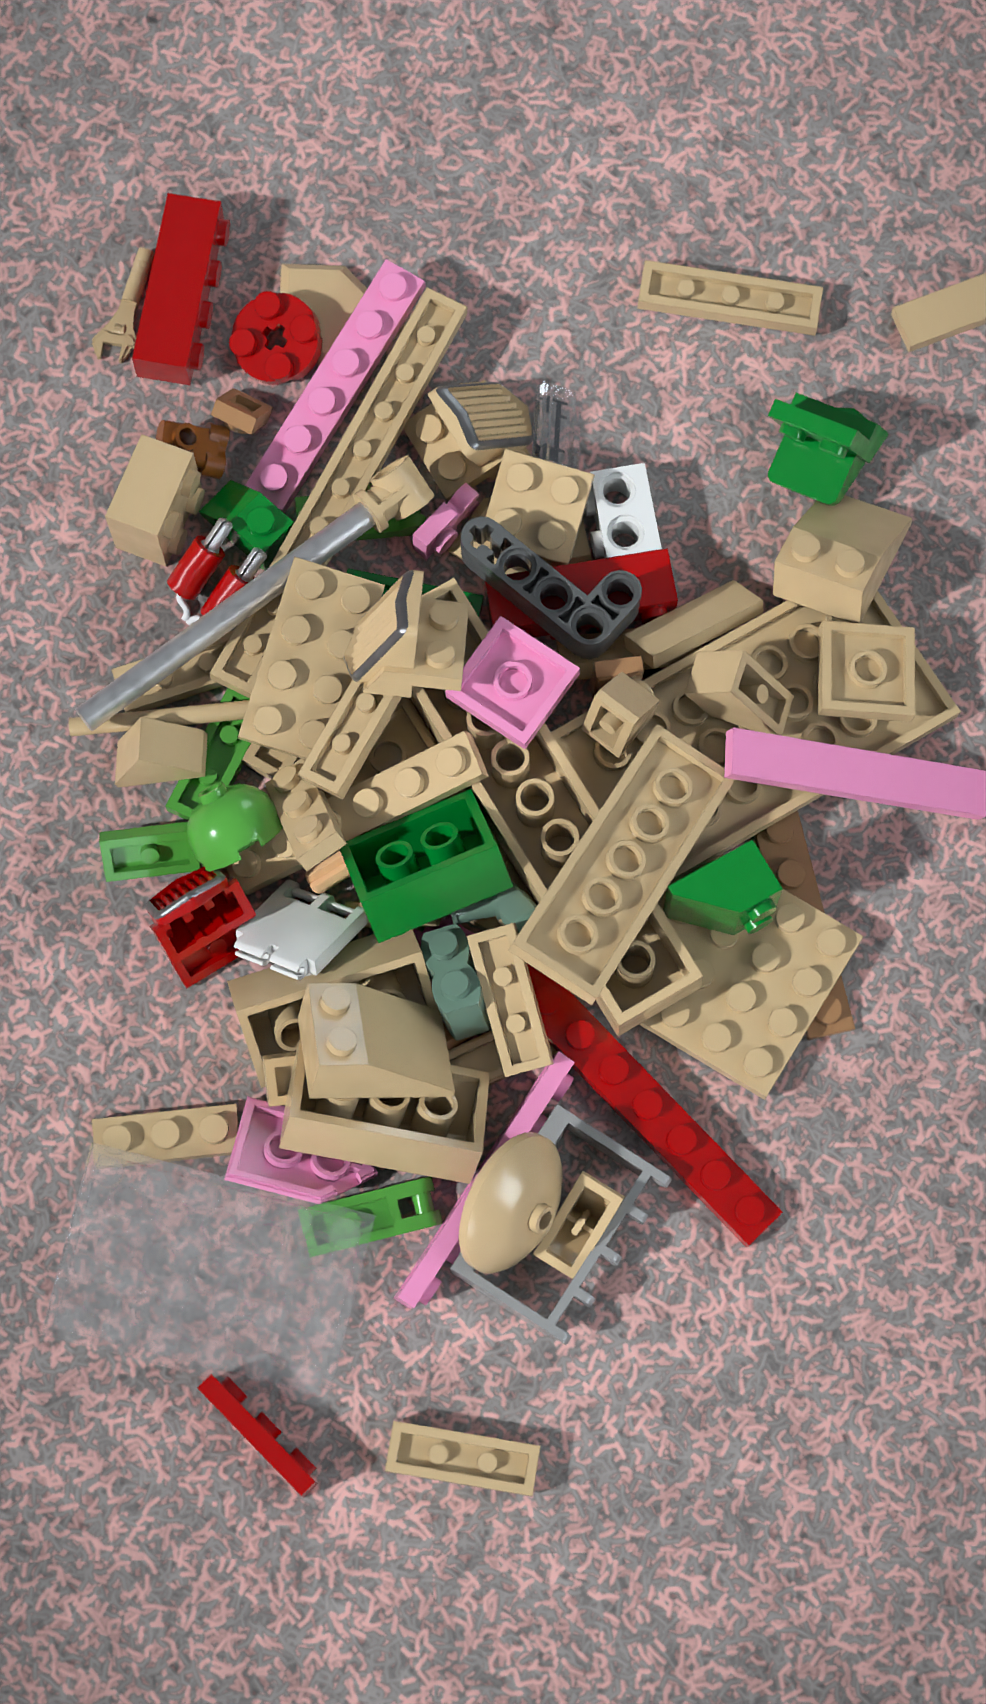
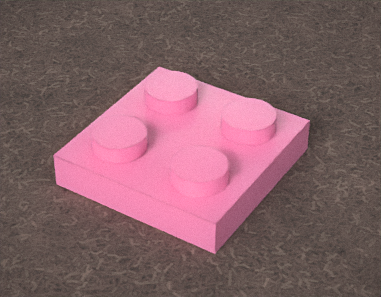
(513, 682)

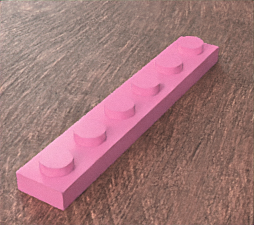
(336, 384)
(421, 1281)

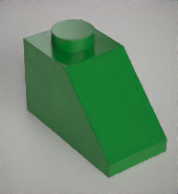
(253, 519)

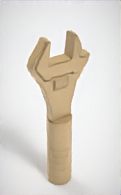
(121, 326)

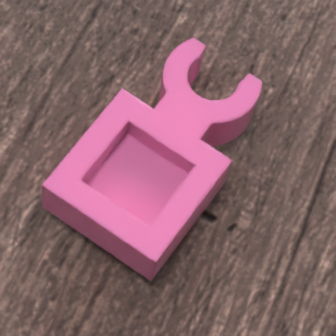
(439, 529)

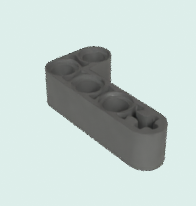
(545, 582)

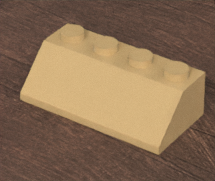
(271, 1001)
(400, 1133)

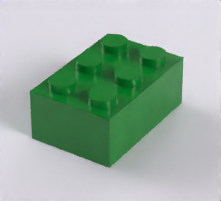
(425, 866)

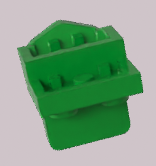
(821, 447)

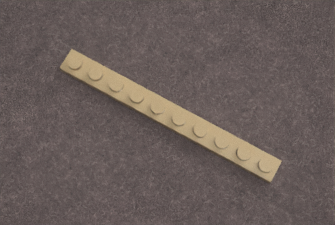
(353, 463)

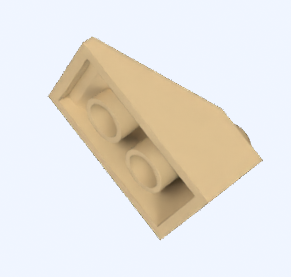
(839, 557)
(371, 1044)

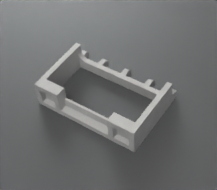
(554, 1129)

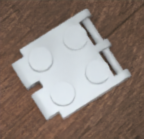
(297, 934)

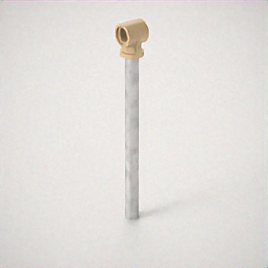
(395, 493)

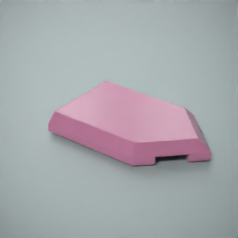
(263, 1165)

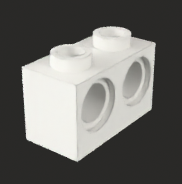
(631, 517)

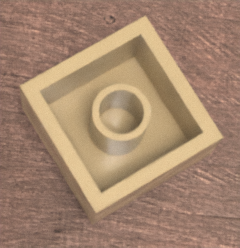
(155, 501)

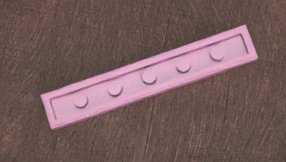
(854, 773)

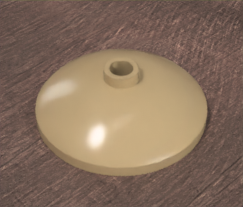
(511, 1203)

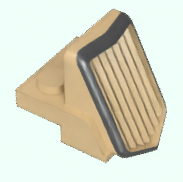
(467, 432)
(408, 641)

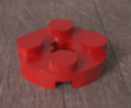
(267, 314)

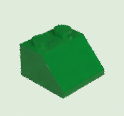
(727, 893)

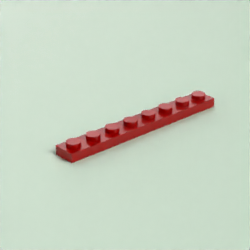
(652, 1112)

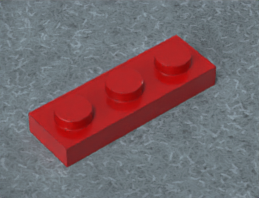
(260, 1433)

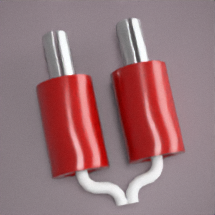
(200, 564)

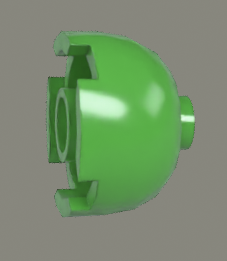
(229, 823)

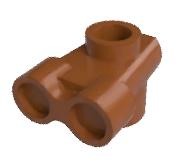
(205, 442)

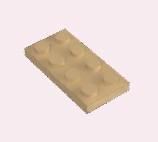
(304, 658)

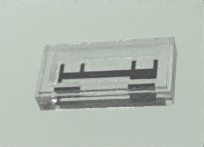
(557, 424)

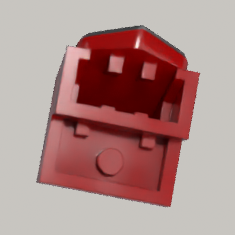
(198, 922)

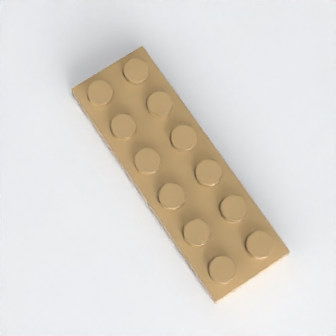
(622, 865)

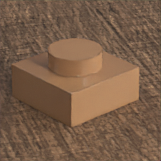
(241, 412)

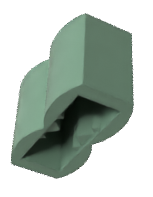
(455, 981)

